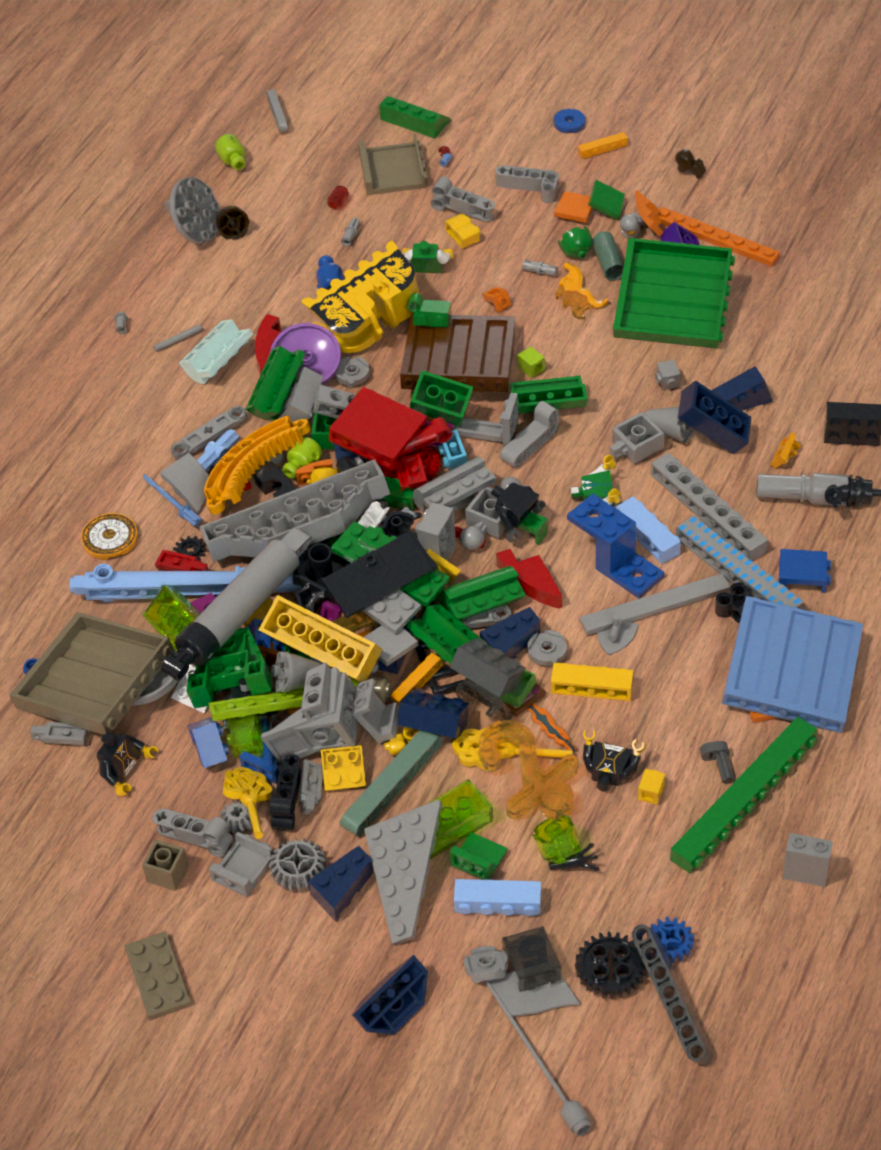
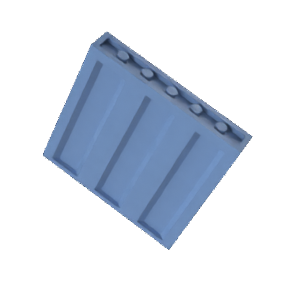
(793, 664)

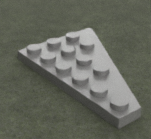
(401, 860)

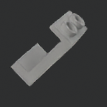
(373, 714)
(807, 859)
(242, 865)

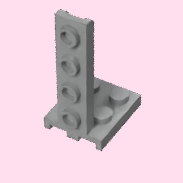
(493, 431)

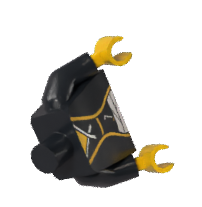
(118, 757)
(610, 763)

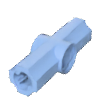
(216, 449)

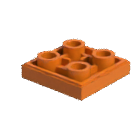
(573, 207)

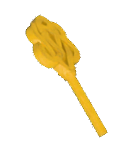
(469, 755)
(249, 789)

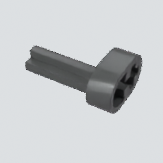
(718, 751)

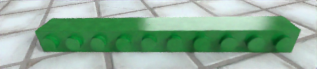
(743, 795)

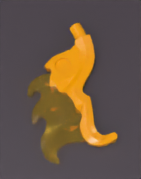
(574, 295)

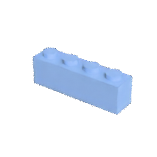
(651, 531)
(497, 897)

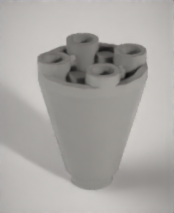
(291, 671)

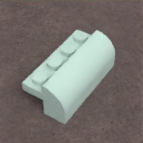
(214, 351)

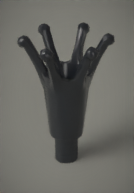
(576, 861)

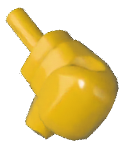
(395, 745)

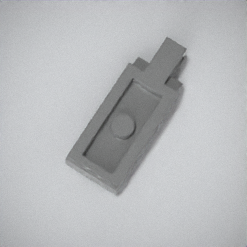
(59, 733)
(310, 785)

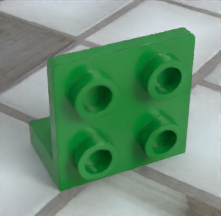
(477, 856)

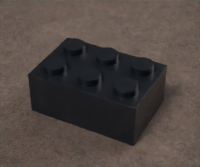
(852, 423)

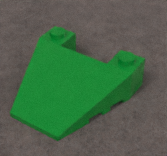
(233, 661)

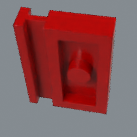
(410, 472)

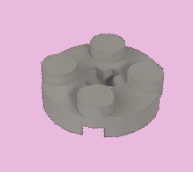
(352, 379)
(547, 657)
(495, 968)

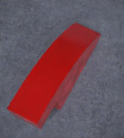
(266, 334)
(533, 578)

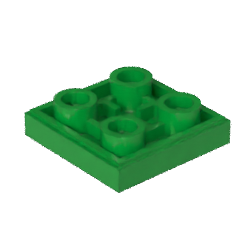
(606, 199)

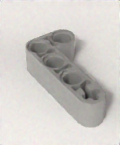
(529, 179)
(533, 436)

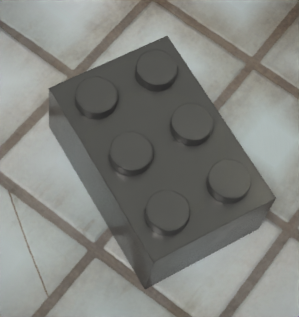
(488, 667)

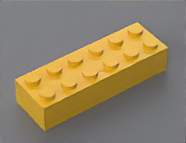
(320, 639)

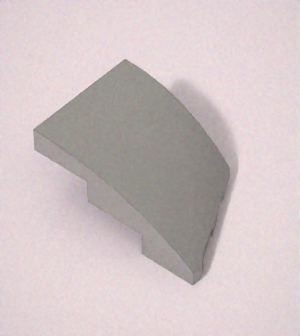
(187, 480)

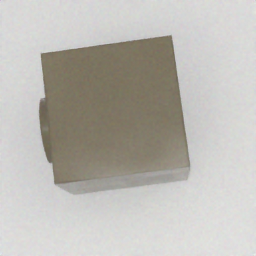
(165, 865)

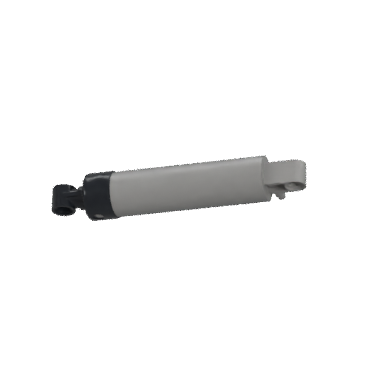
(236, 603)

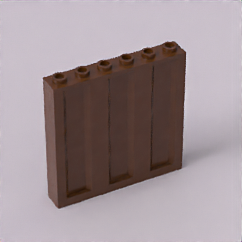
(468, 351)

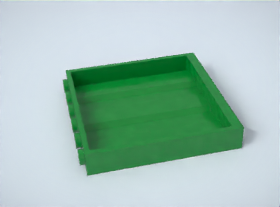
(673, 293)

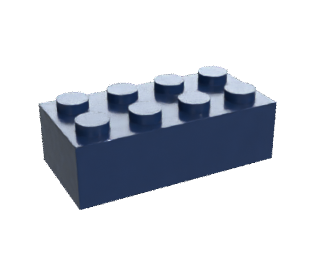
(714, 417)

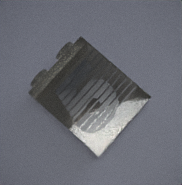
(532, 958)

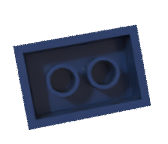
(433, 713)

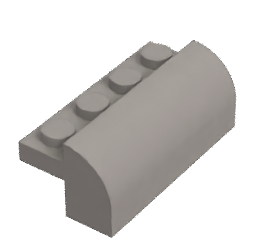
(454, 485)

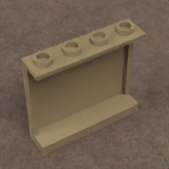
(393, 167)

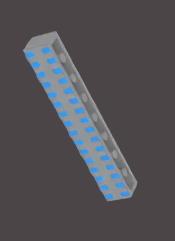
(732, 563)

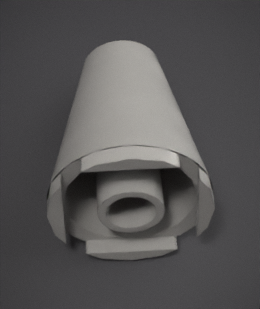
(668, 422)

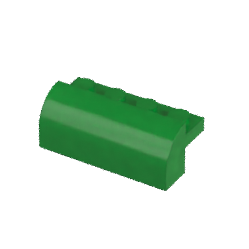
(275, 383)
(557, 392)
(482, 593)
(441, 631)

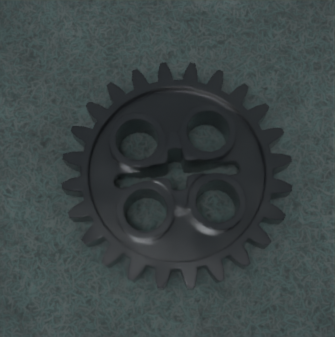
(590, 965)

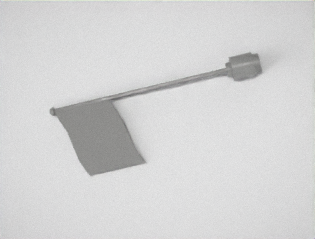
(533, 1002)

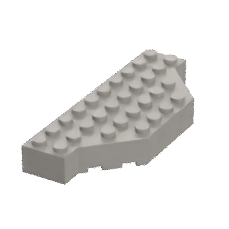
(318, 509)

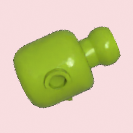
(231, 151)
(301, 455)

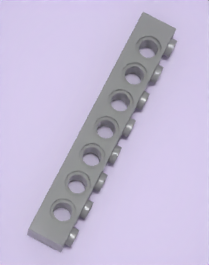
(708, 506)

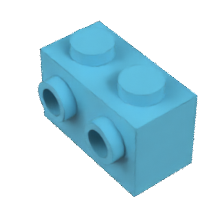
(453, 452)

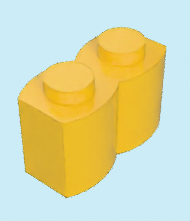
(462, 230)

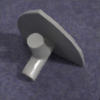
(618, 636)

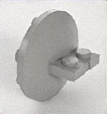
(193, 210)

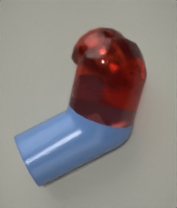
(447, 155)

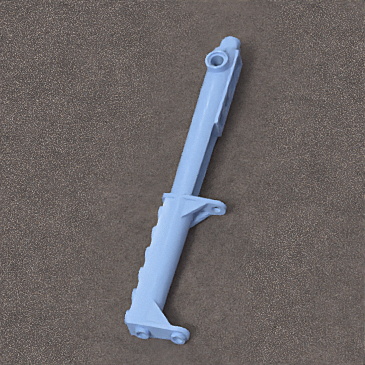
(110, 585)

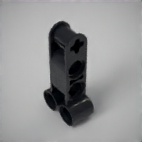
(731, 603)
(284, 802)

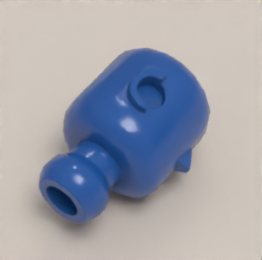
(327, 272)

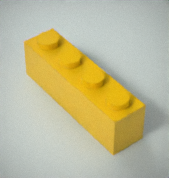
(592, 681)

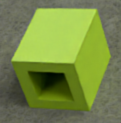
(531, 362)

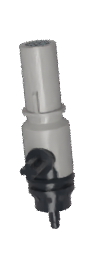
(818, 489)

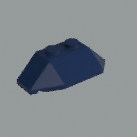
(393, 999)

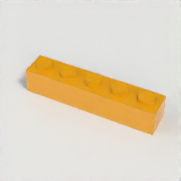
(602, 145)
(417, 678)

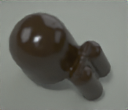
(687, 162)

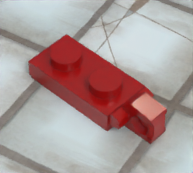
(179, 562)

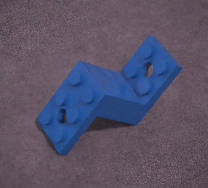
(615, 545)

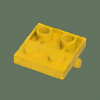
(343, 768)

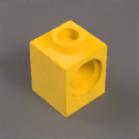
(651, 786)

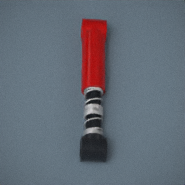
(435, 432)

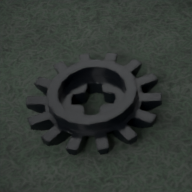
(188, 543)

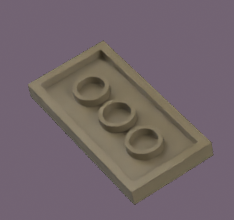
(157, 975)

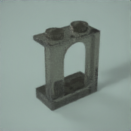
(497, 709)

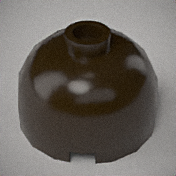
(232, 222)

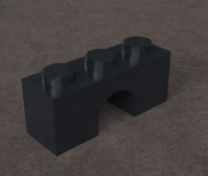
(271, 478)

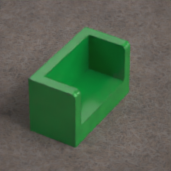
(537, 525)

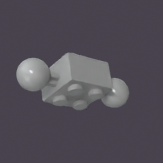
(483, 517)

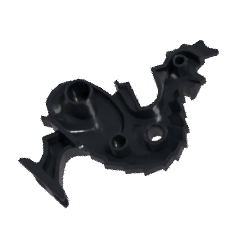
(320, 562)

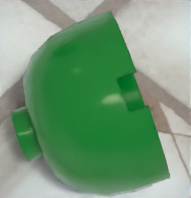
(576, 242)

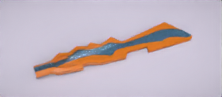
(548, 725)

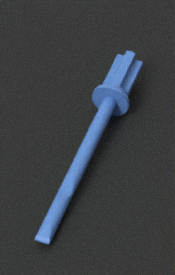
(184, 511)

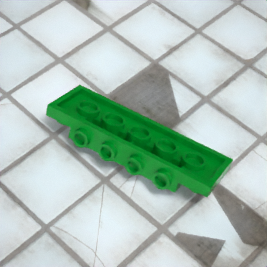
(361, 540)

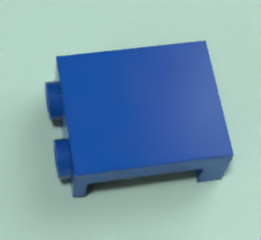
(804, 568)

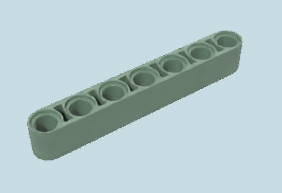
(390, 782)

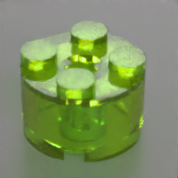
(245, 735)
(557, 839)

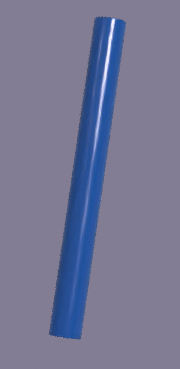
(267, 753)

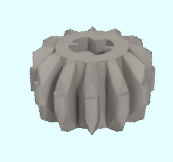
(236, 817)

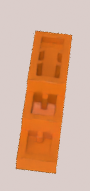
(648, 212)

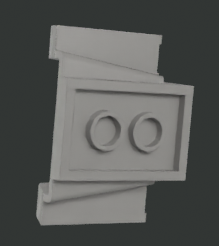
(327, 715)

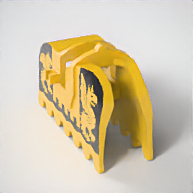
(365, 295)

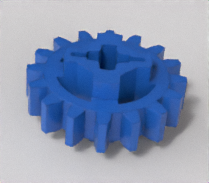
(670, 936)

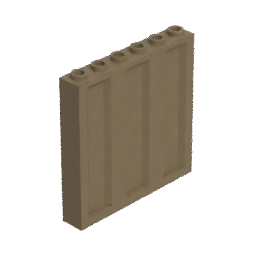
(92, 673)

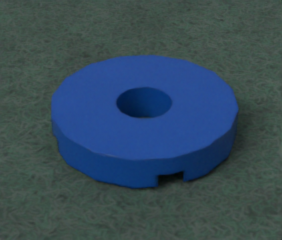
(575, 116)

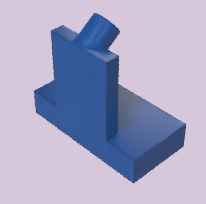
(257, 764)

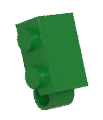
(429, 312)

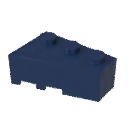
(513, 632)
(340, 881)

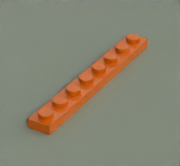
(720, 237)

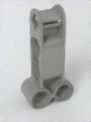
(461, 201)
(194, 830)

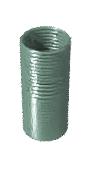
(608, 255)

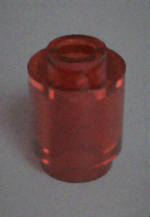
(338, 197)

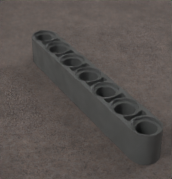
(678, 1001)

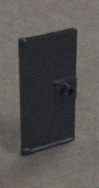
(379, 574)

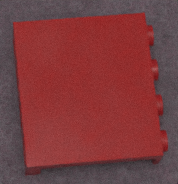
(376, 427)

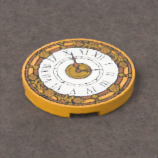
(109, 536)

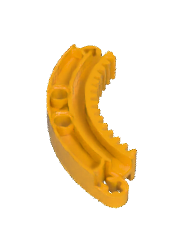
(242, 460)

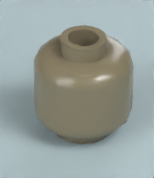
(383, 688)

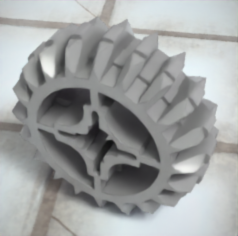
(285, 860)

